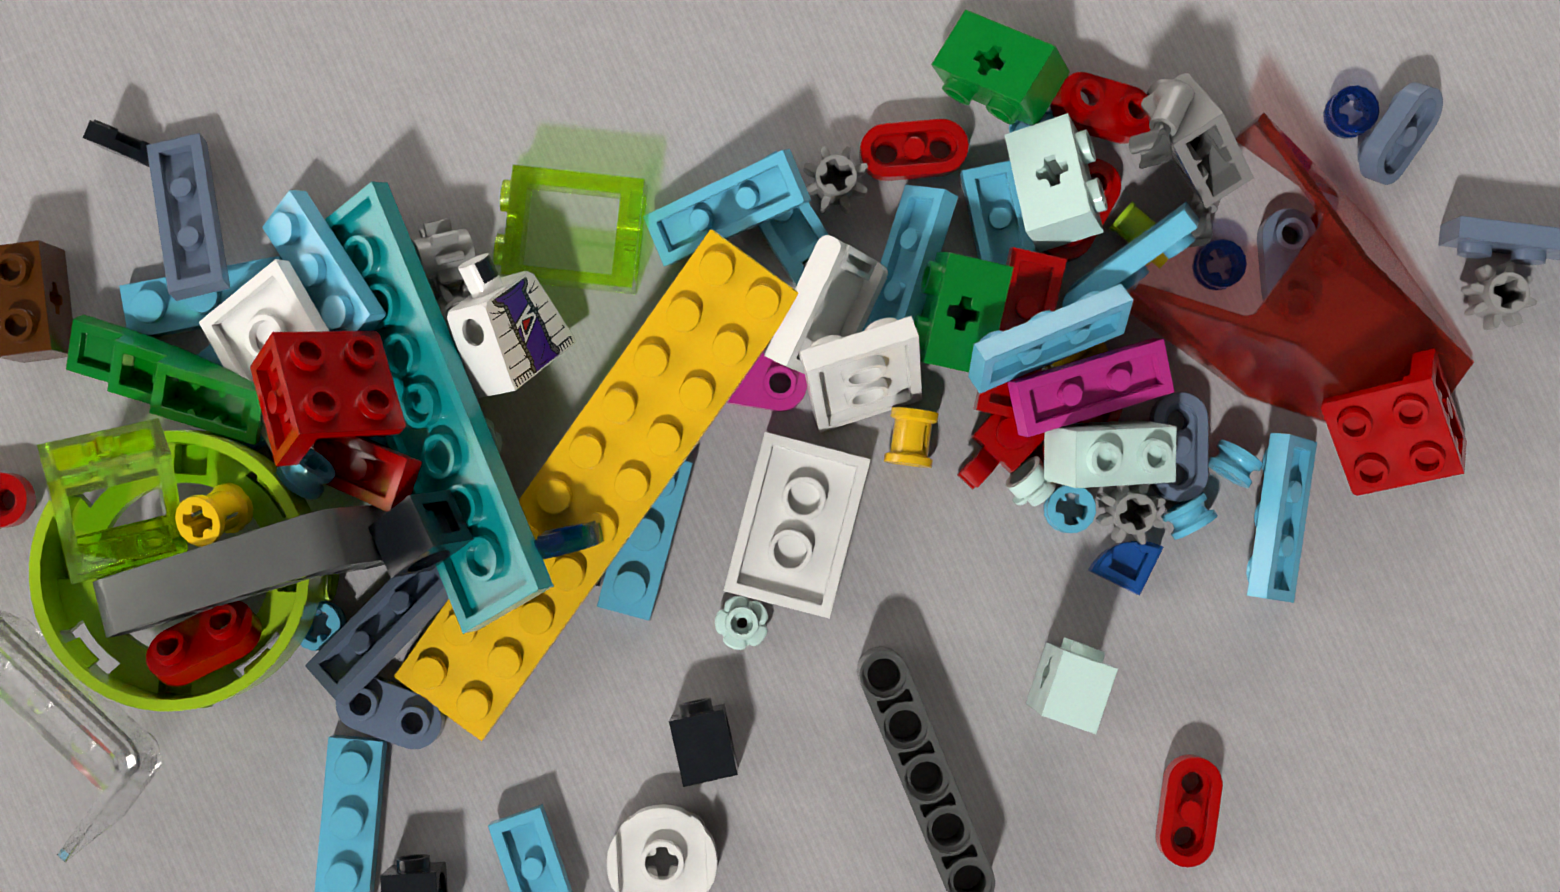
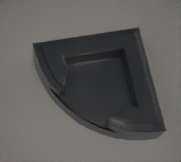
(112, 140)

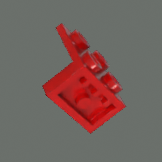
(324, 389)
(1398, 430)

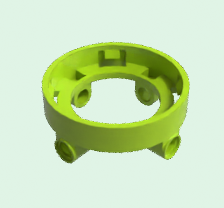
(64, 606)

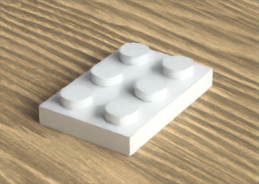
(264, 305)
(863, 372)
(797, 525)

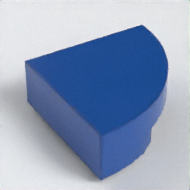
(1127, 564)

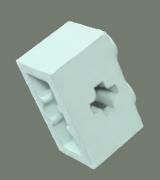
(1050, 210)
(1110, 454)
(1072, 685)

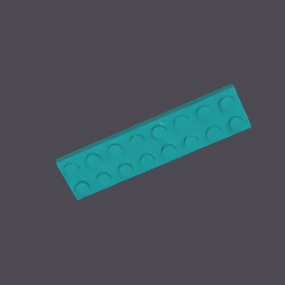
(442, 417)

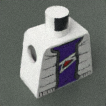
(505, 328)

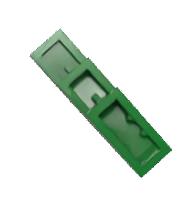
(167, 378)

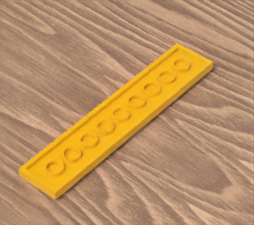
(611, 471)

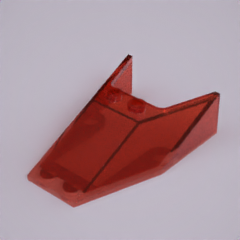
(1331, 323)

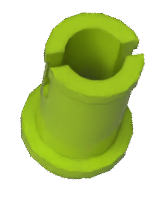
(1133, 223)

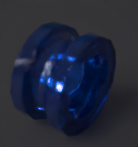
(1364, 102)
(1224, 249)

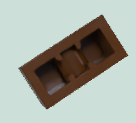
(34, 302)

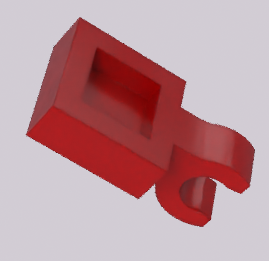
(1000, 446)

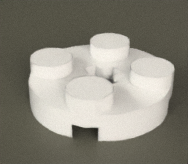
(668, 827)

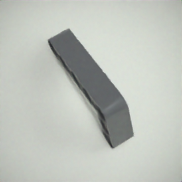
(239, 568)

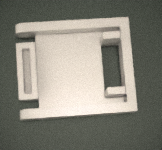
(832, 300)

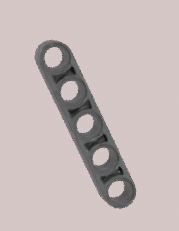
(923, 746)

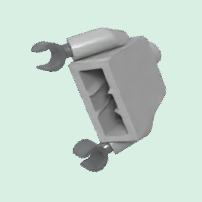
(1199, 142)

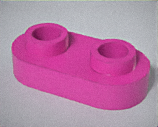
(756, 391)

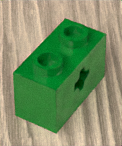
(1000, 69)
(974, 286)

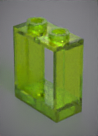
(516, 201)
(75, 467)

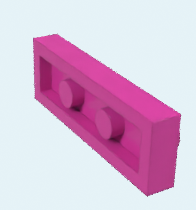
(1090, 387)

